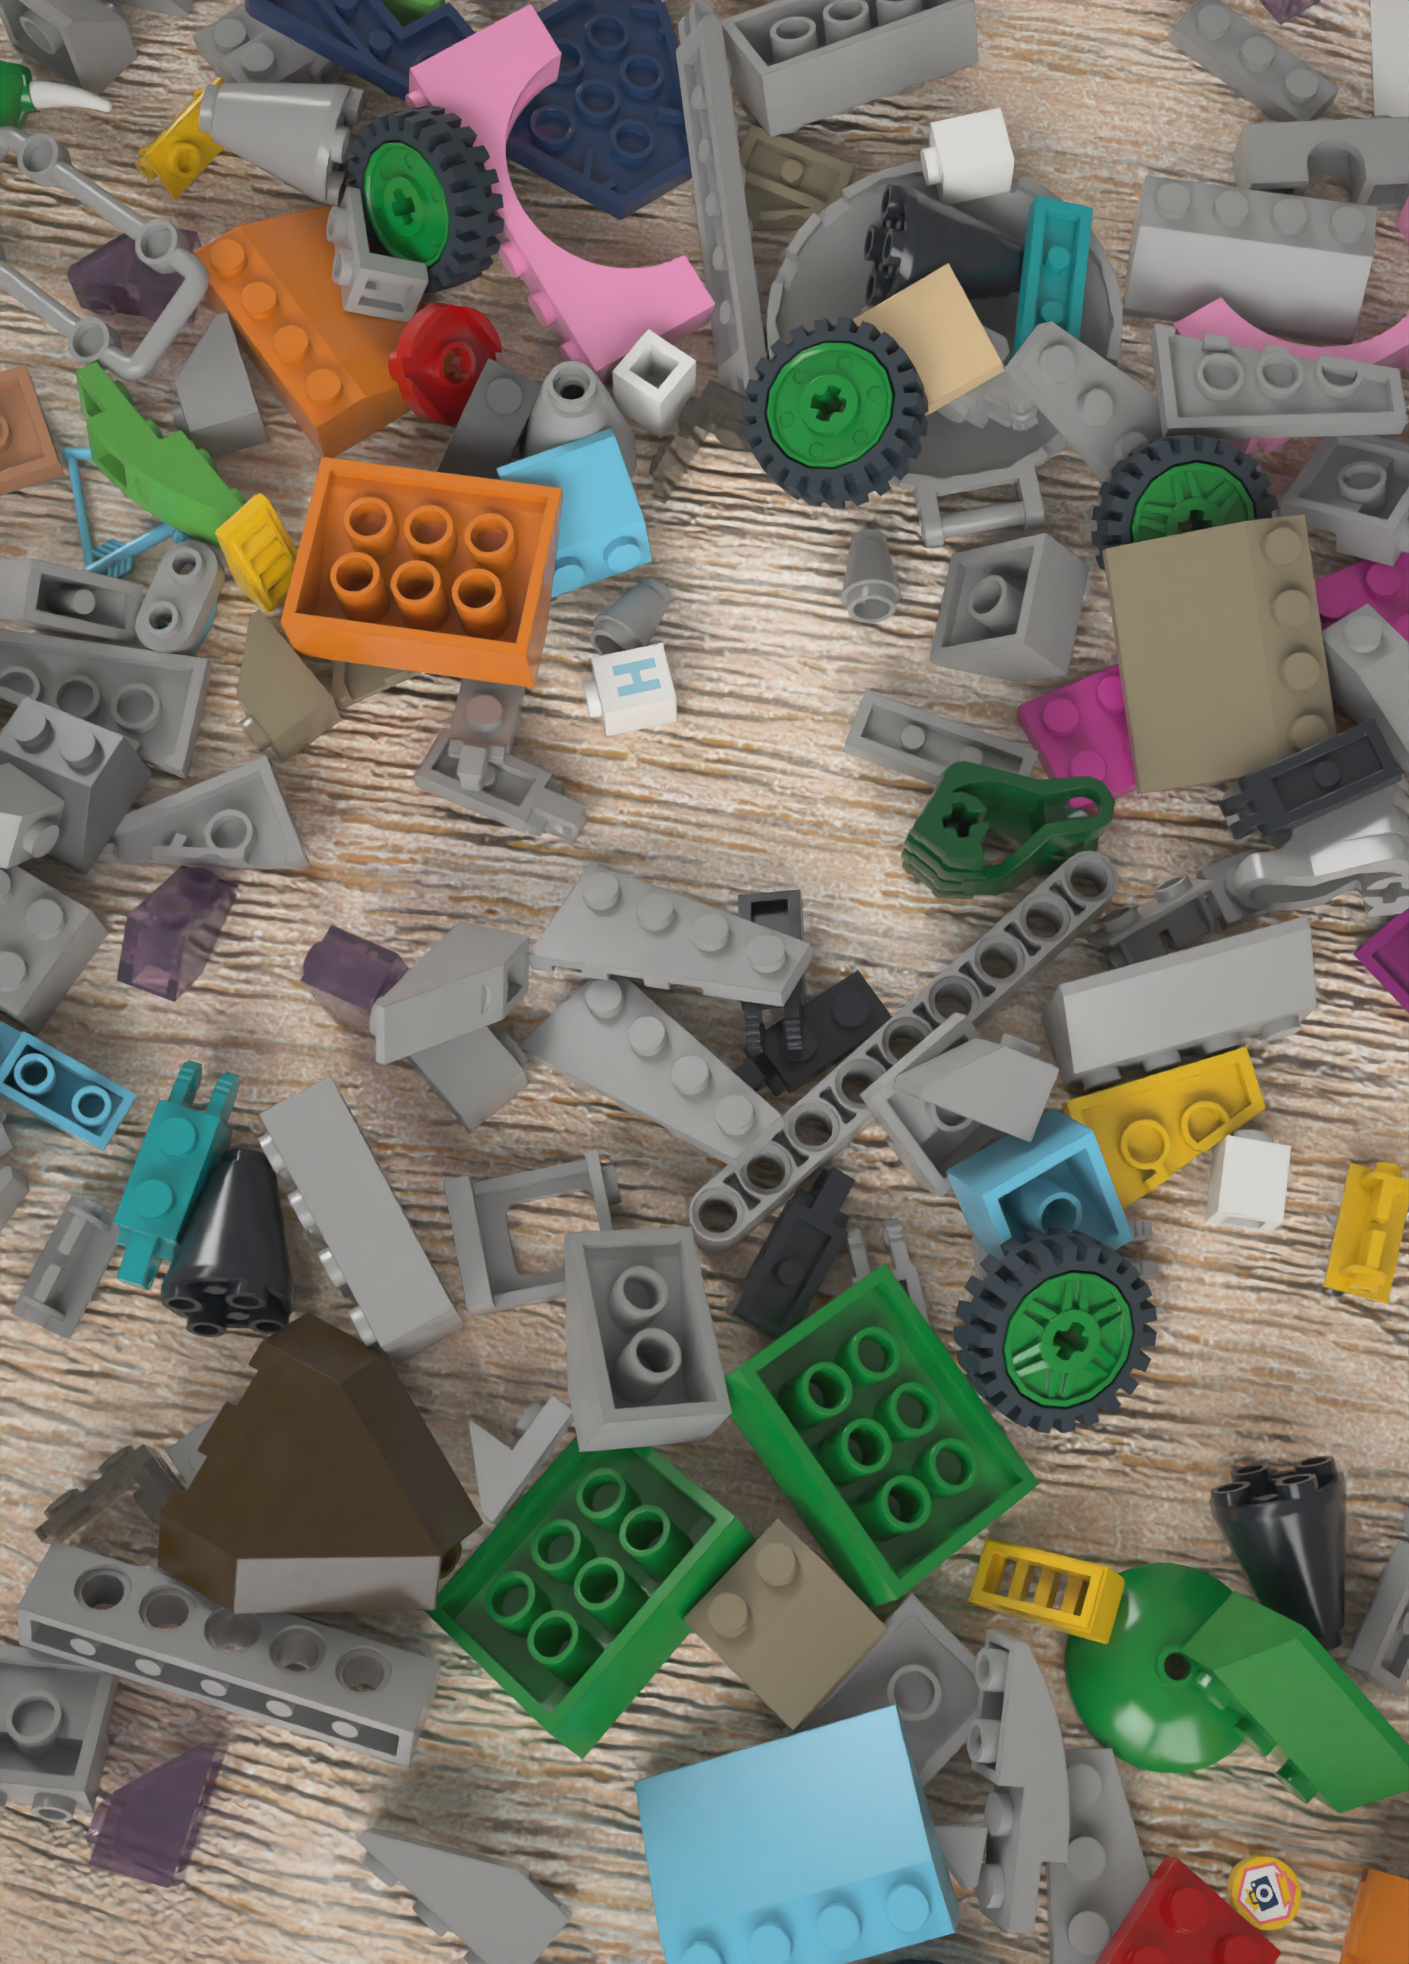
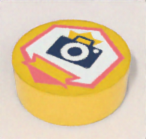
(1264, 1892)

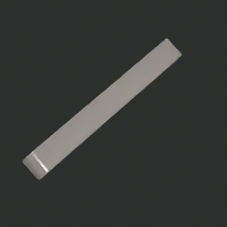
(963, 981)

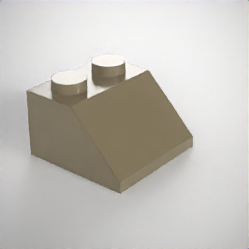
(786, 1625)

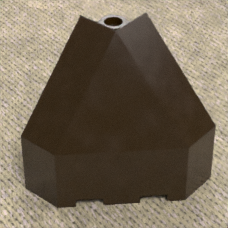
(318, 1488)

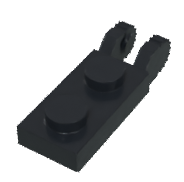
(782, 913)

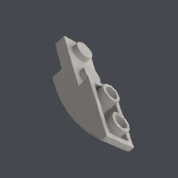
(1023, 1753)

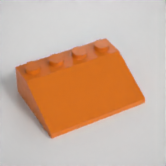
(293, 328)
(425, 572)

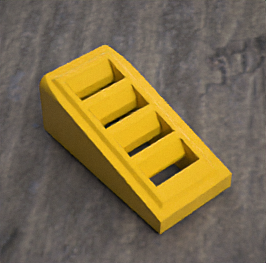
(258, 552)
(1100, 1601)

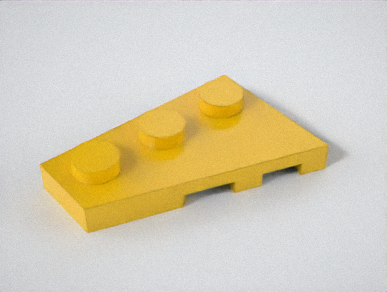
(1168, 1119)

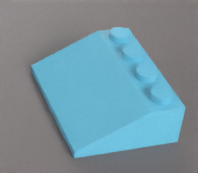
(797, 1850)

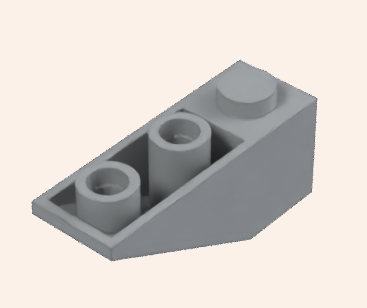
(455, 989)
(481, 1899)

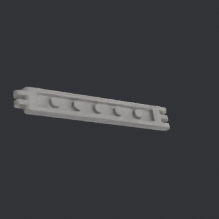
(720, 197)

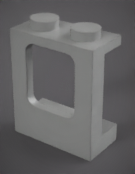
(483, 1235)

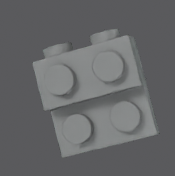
(254, 53)
(1358, 493)
(921, 1133)
(52, 1731)

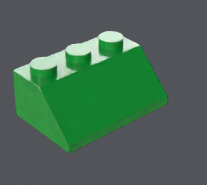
(1297, 1706)

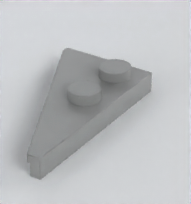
(219, 822)

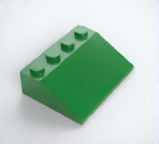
(876, 1438)
(590, 1586)

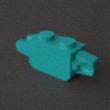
(172, 1173)

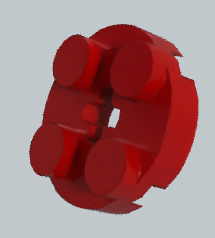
(421, 353)

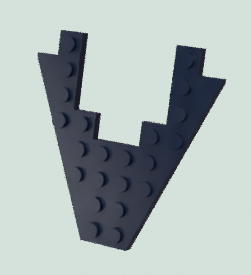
(599, 131)

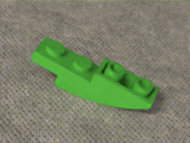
(155, 472)

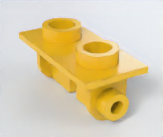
(180, 151)
(1368, 1231)

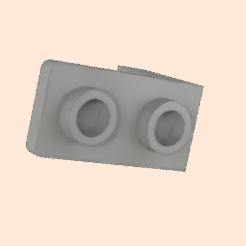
(370, 281)

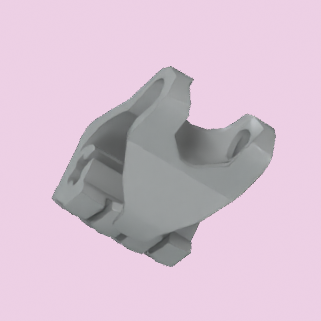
(1341, 851)

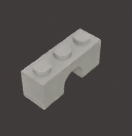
(1361, 153)

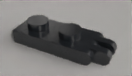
(1313, 782)

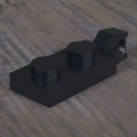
(832, 1030)
(794, 1257)

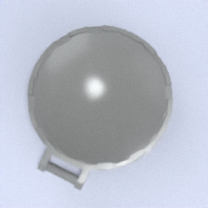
(829, 279)

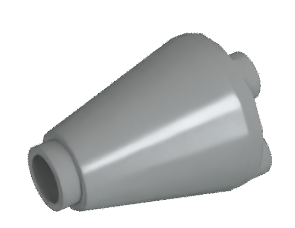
(288, 131)
(573, 407)

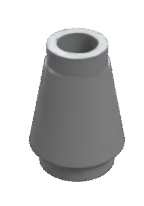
(870, 579)
(631, 619)

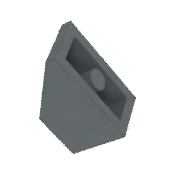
(490, 422)

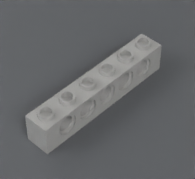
(252, 1681)

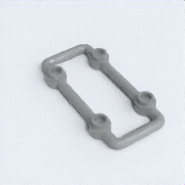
(156, 244)

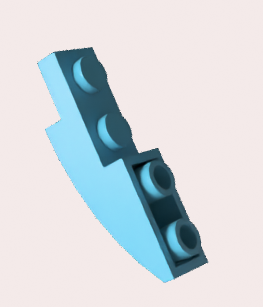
(60, 1089)

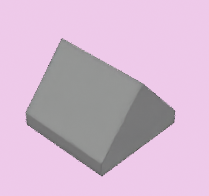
(962, 1850)

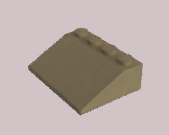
(1219, 651)

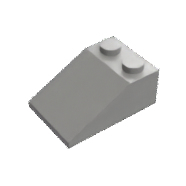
(640, 1340)

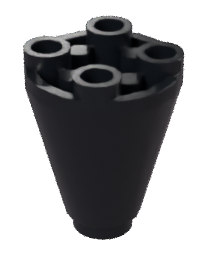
(924, 235)
(233, 1253)
(1290, 1540)

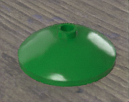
(1123, 1684)

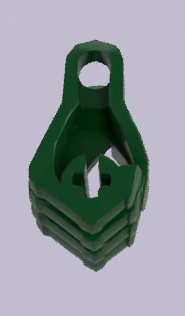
(1028, 812)

